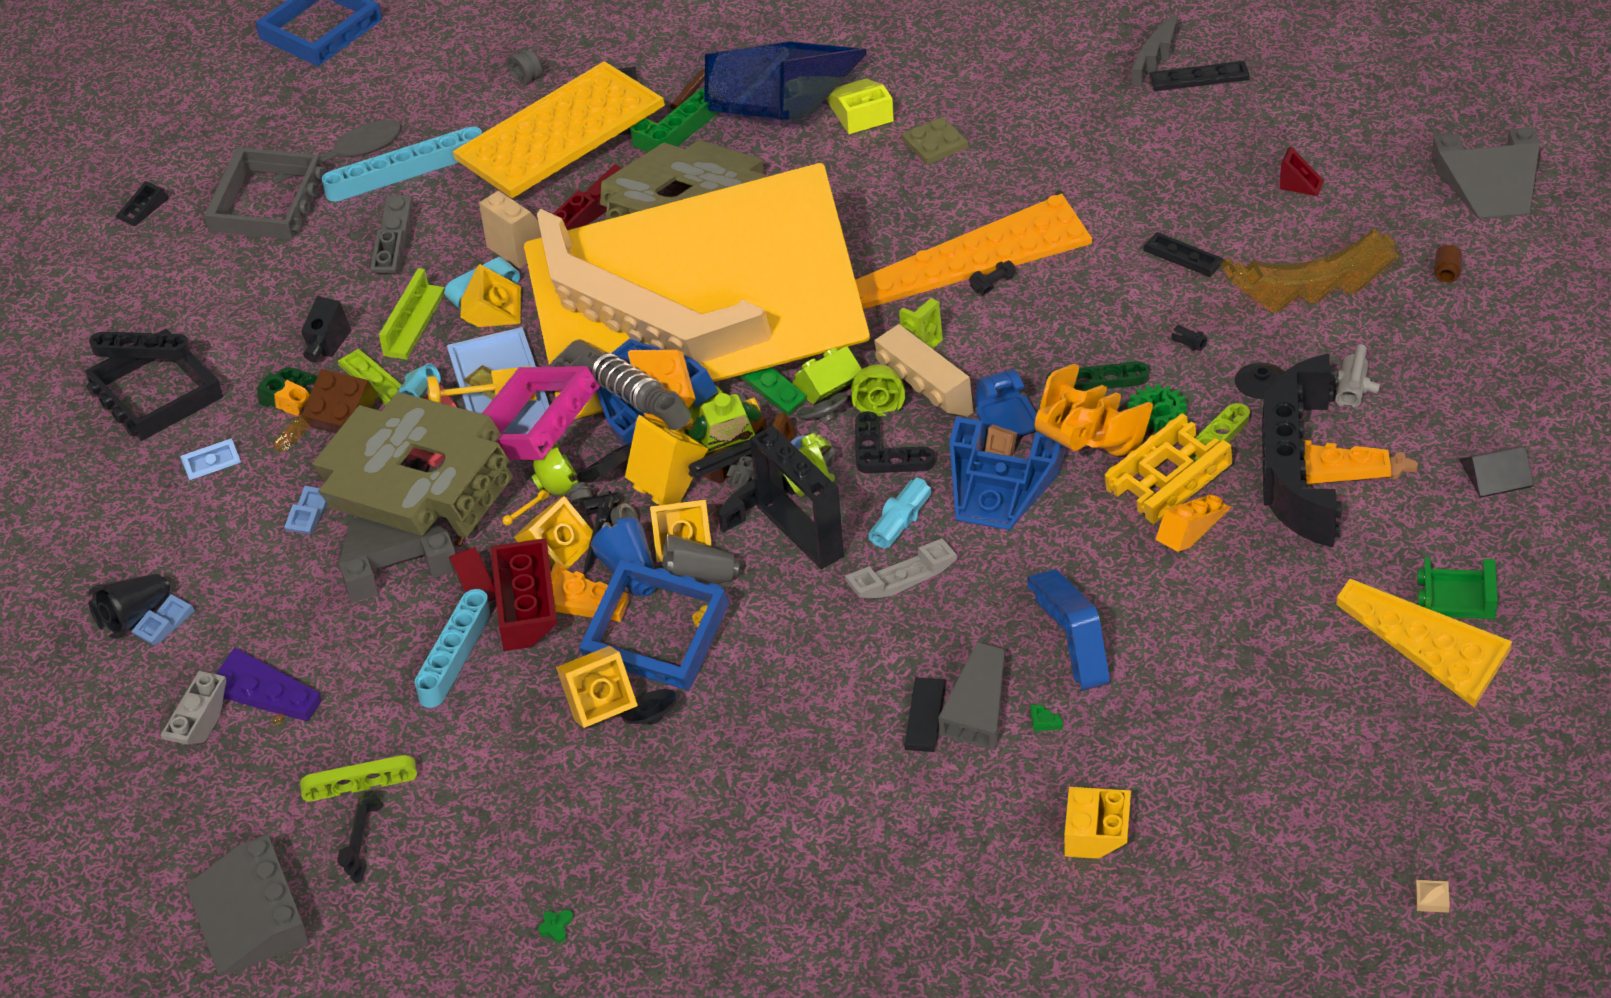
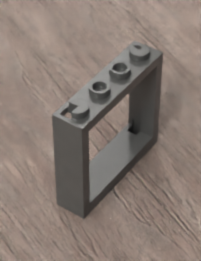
(264, 161)

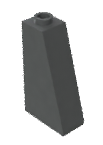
(976, 699)

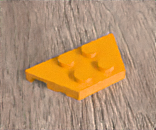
(667, 368)

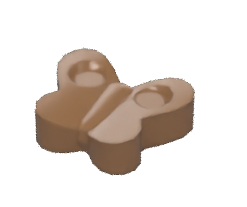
(1400, 463)

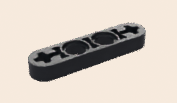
(169, 345)

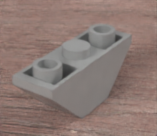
(197, 710)

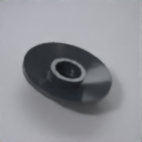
(1256, 378)
(650, 707)

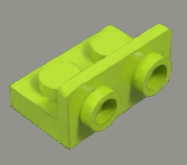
(924, 322)

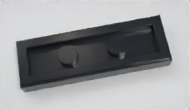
(1183, 254)
(924, 714)

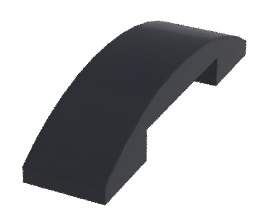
(733, 510)

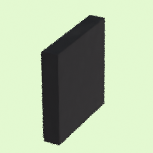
(605, 464)

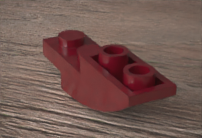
(584, 207)

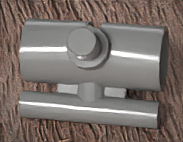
(1353, 380)

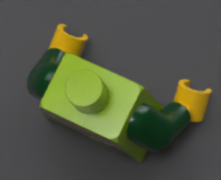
(723, 421)

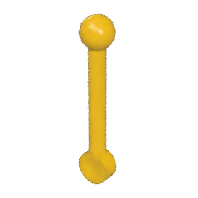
(508, 519)

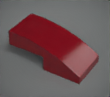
(472, 572)

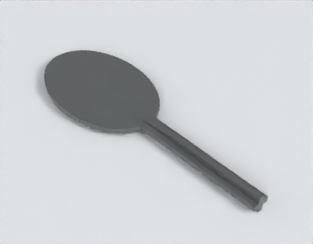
(358, 142)

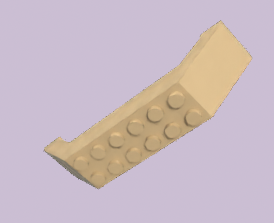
(642, 312)

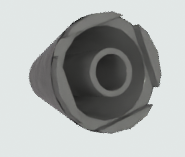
(698, 561)

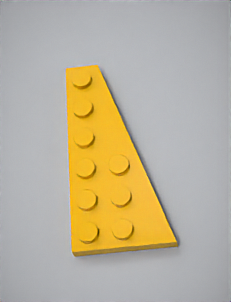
(1445, 648)

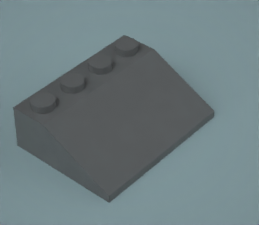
(246, 908)

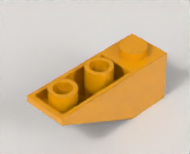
(1190, 521)

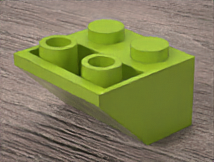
(827, 375)

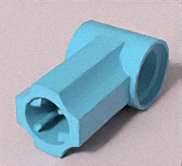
(416, 380)

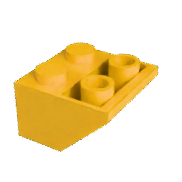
(1096, 821)

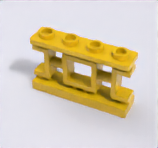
(1180, 483)

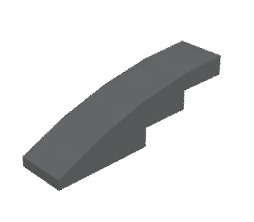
(1156, 47)

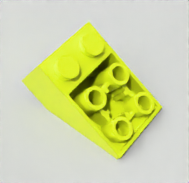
(861, 105)

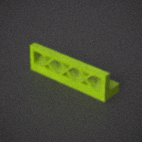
(410, 316)

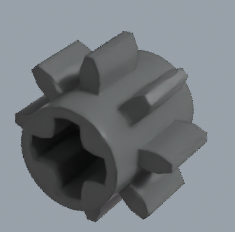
(741, 472)

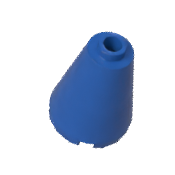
(626, 543)

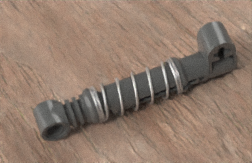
(644, 393)

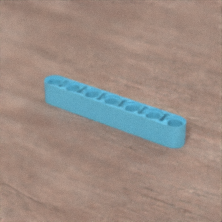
(395, 165)

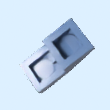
(307, 513)
(158, 625)

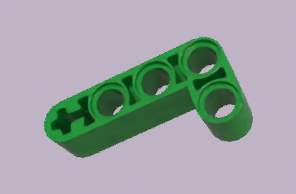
(674, 127)

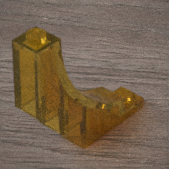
(1350, 269)

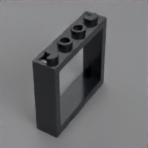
(165, 416)
(777, 455)

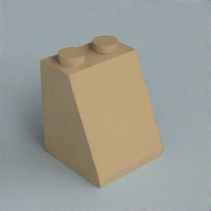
(508, 227)

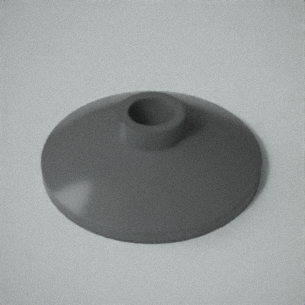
(823, 408)

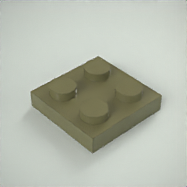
(934, 140)

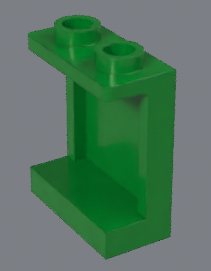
(1459, 591)

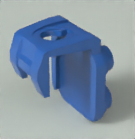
(1008, 406)

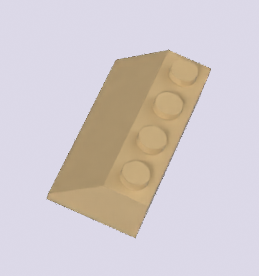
(925, 370)

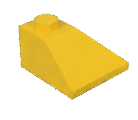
(491, 300)
(680, 519)
(565, 532)

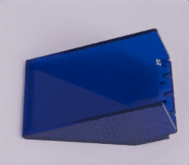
(776, 78)

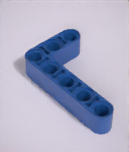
(1079, 621)

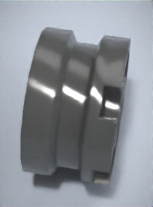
(524, 66)

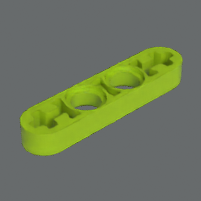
(1224, 421)
(315, 786)

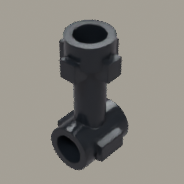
(983, 284)

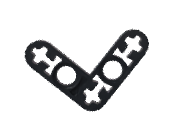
(874, 451)

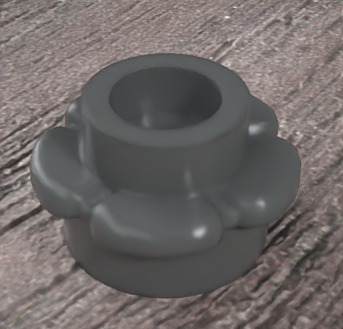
(579, 492)

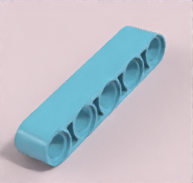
(452, 648)

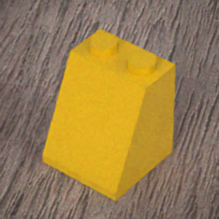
(661, 460)

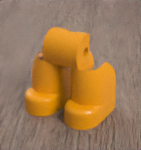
(1089, 417)

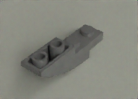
(393, 235)

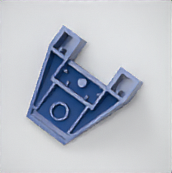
(623, 416)
(998, 484)

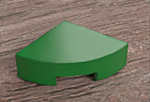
(1044, 720)

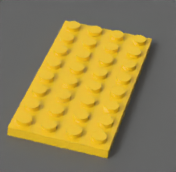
(558, 129)

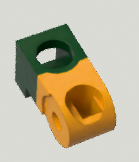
(282, 394)

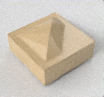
(1432, 896)

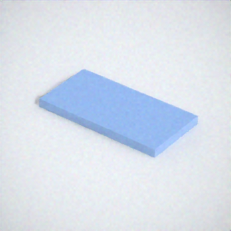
(497, 352)

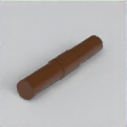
(689, 90)

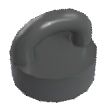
(622, 511)

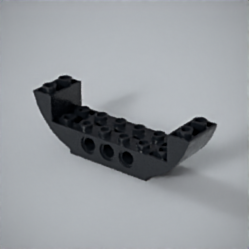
(1303, 510)

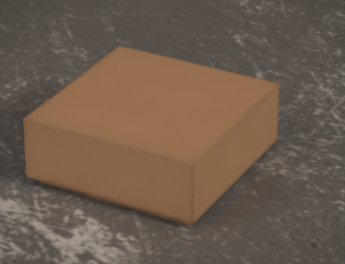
(1000, 441)

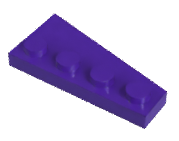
(266, 688)

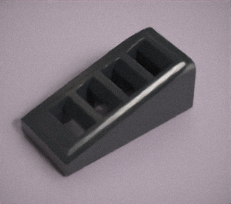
(147, 190)

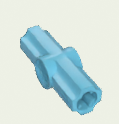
(899, 513)

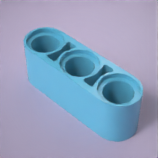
(457, 287)

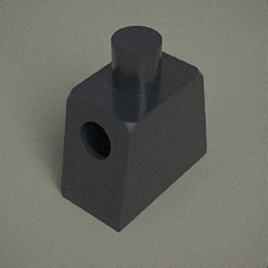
(324, 328)

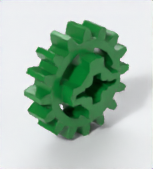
(1166, 405)

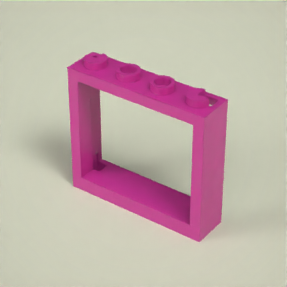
(577, 389)

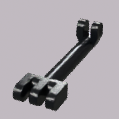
(349, 856)

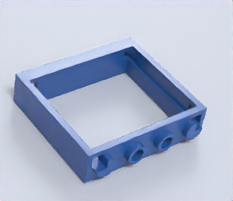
(329, 44)
(643, 666)

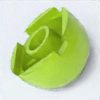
(877, 390)
(554, 472)

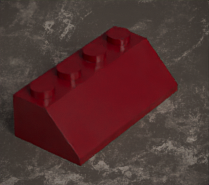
(523, 592)

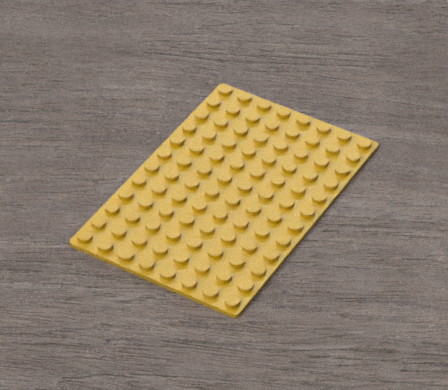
(752, 242)

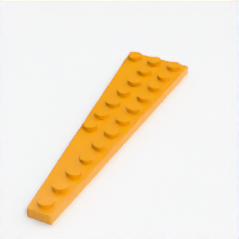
(1020, 238)

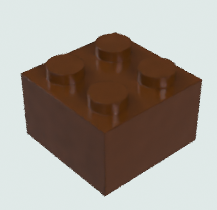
(335, 399)

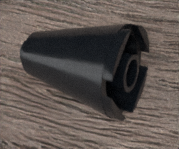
(125, 602)

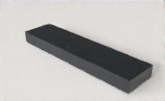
(1199, 76)

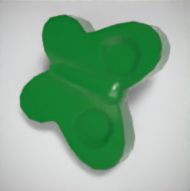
(555, 925)

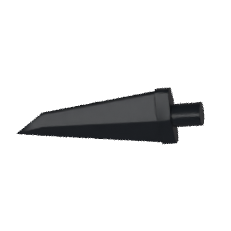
(603, 516)

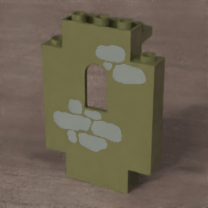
(700, 165)
(368, 481)

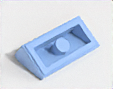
(210, 459)

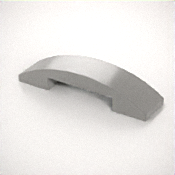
(931, 560)

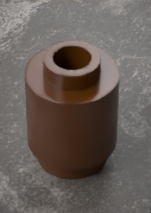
(1448, 263)

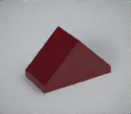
(1298, 175)

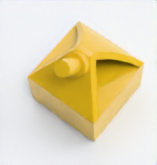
(596, 686)

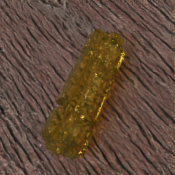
(291, 434)

